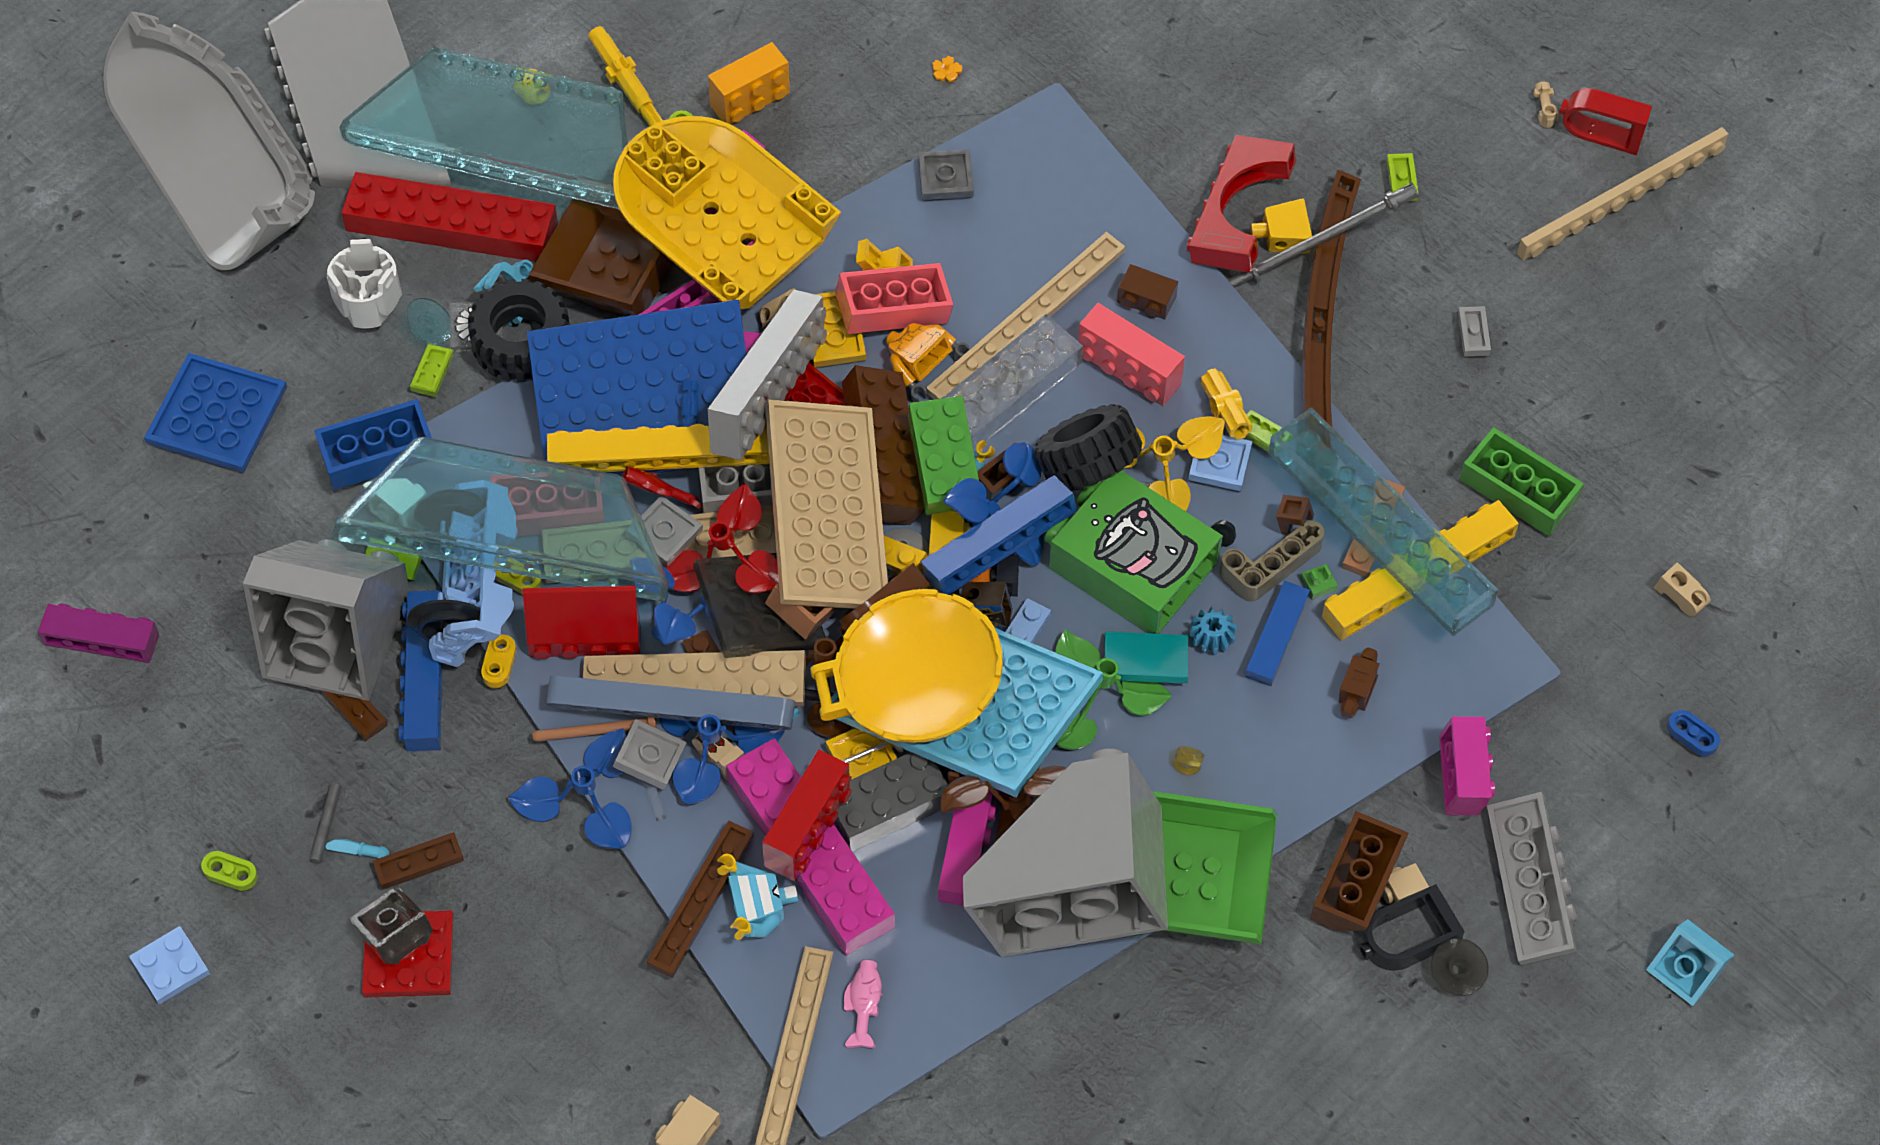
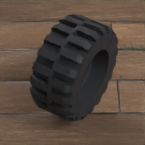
(501, 306)
(1089, 447)

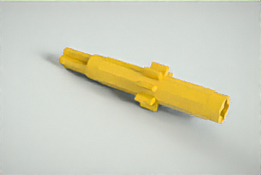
(623, 72)

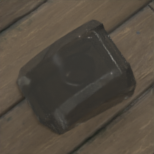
(393, 926)

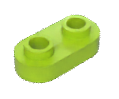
(231, 870)

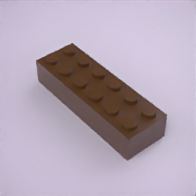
(895, 455)

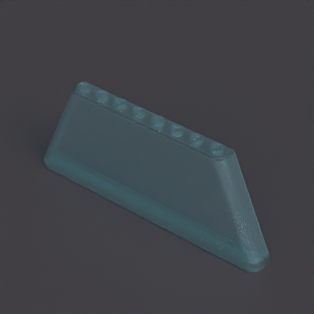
(498, 124)
(507, 517)

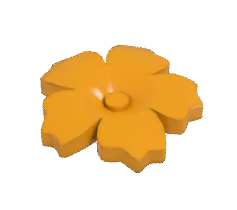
(946, 69)

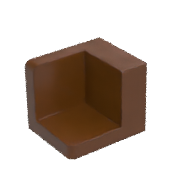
(1293, 511)

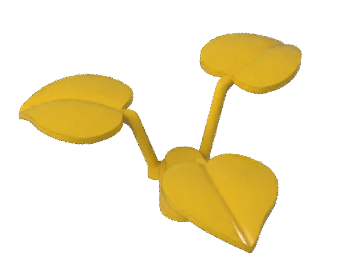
(1202, 439)

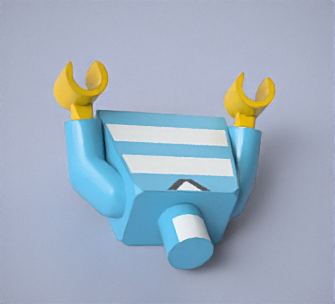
(755, 898)

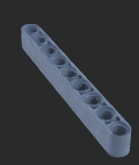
(670, 702)

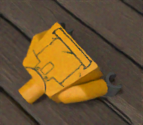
(919, 351)

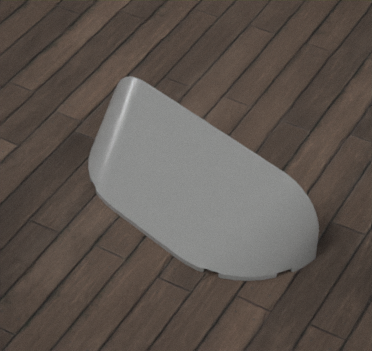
(205, 139)

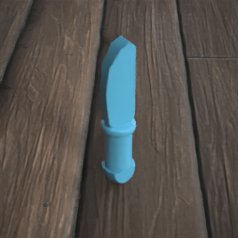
(354, 847)

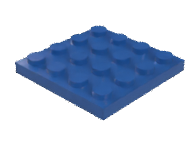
(215, 412)

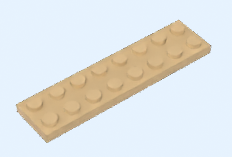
(760, 674)

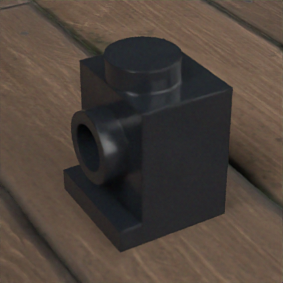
(1007, 571)

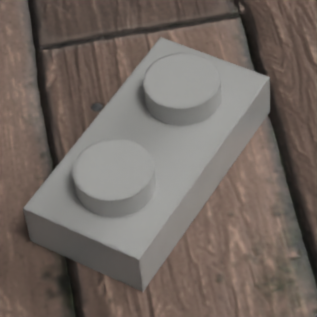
(1474, 331)

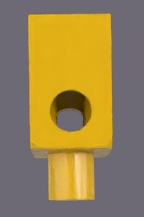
(1283, 226)

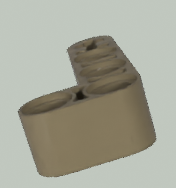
(1276, 557)

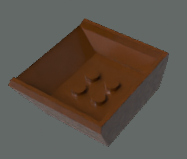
(601, 261)

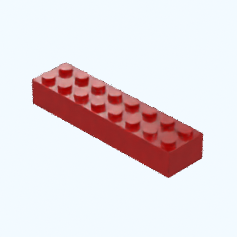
(448, 217)

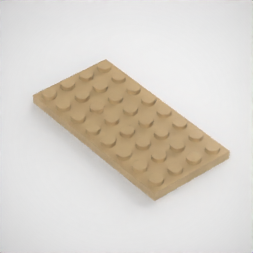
(825, 503)

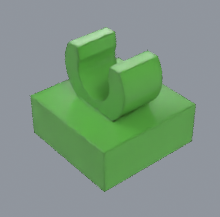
(1319, 581)

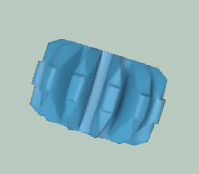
(1220, 637)

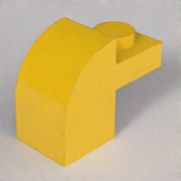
(871, 258)

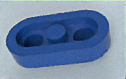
(1694, 732)

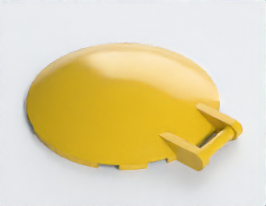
(914, 667)

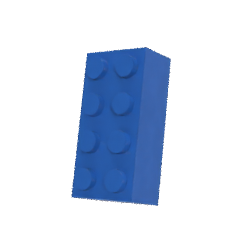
(369, 443)

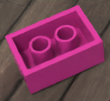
(1466, 765)

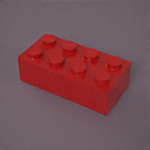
(807, 815)

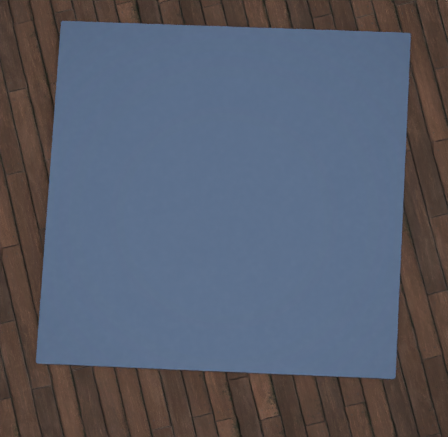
(1039, 200)

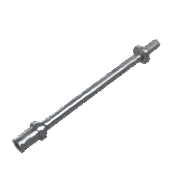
(1390, 201)

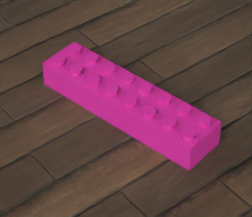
(835, 878)

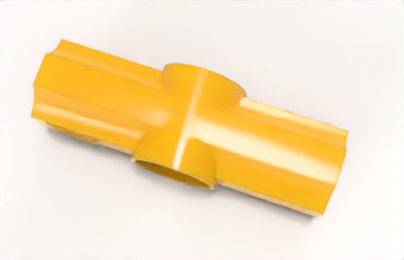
(1226, 403)

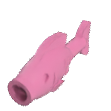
(863, 997)

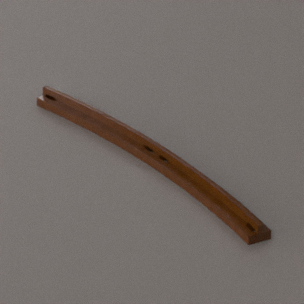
(1321, 298)

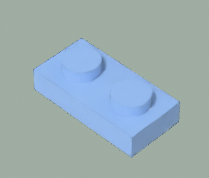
(1029, 621)

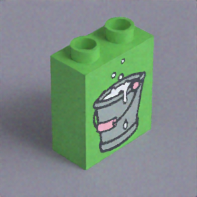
(1133, 551)

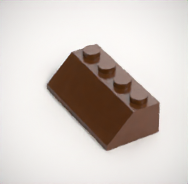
(1358, 874)

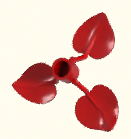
(740, 512)

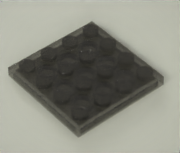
(741, 618)

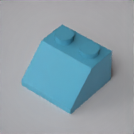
(1690, 962)

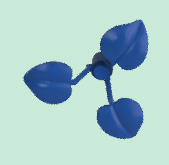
(970, 499)
(671, 623)
(696, 779)
(606, 827)

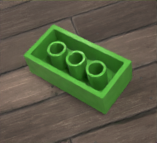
(941, 448)
(1521, 481)

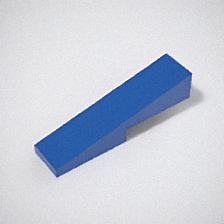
(1277, 633)

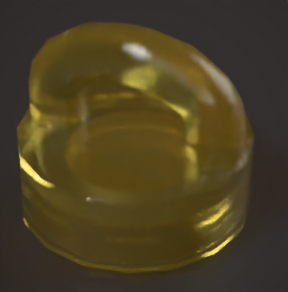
(1190, 757)

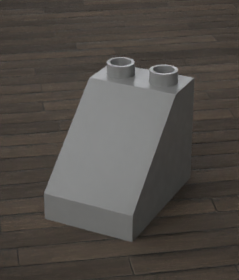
(324, 614)
(1075, 863)

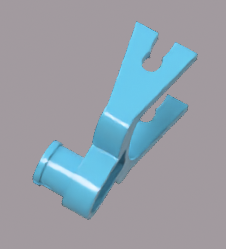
(518, 271)

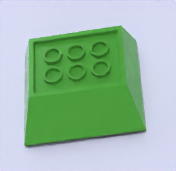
(1216, 866)

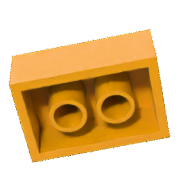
(749, 84)

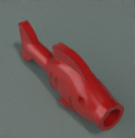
(655, 485)

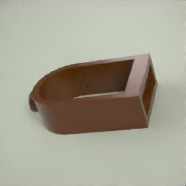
(903, 580)

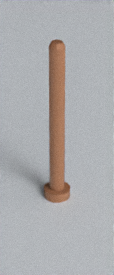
(588, 730)

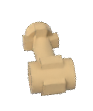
(1549, 112)

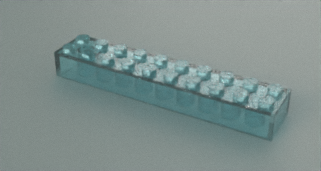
(1382, 521)

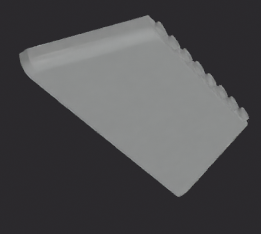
(333, 63)

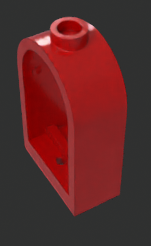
(1610, 106)

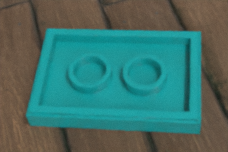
(1149, 656)

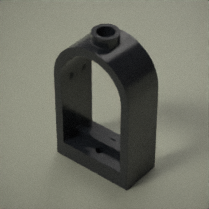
(1440, 912)

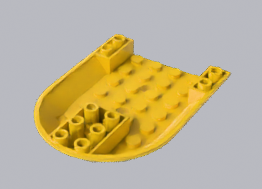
(702, 163)

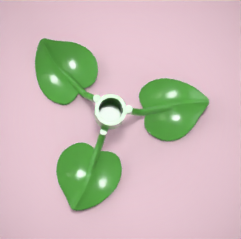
(1138, 697)

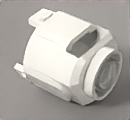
(369, 298)

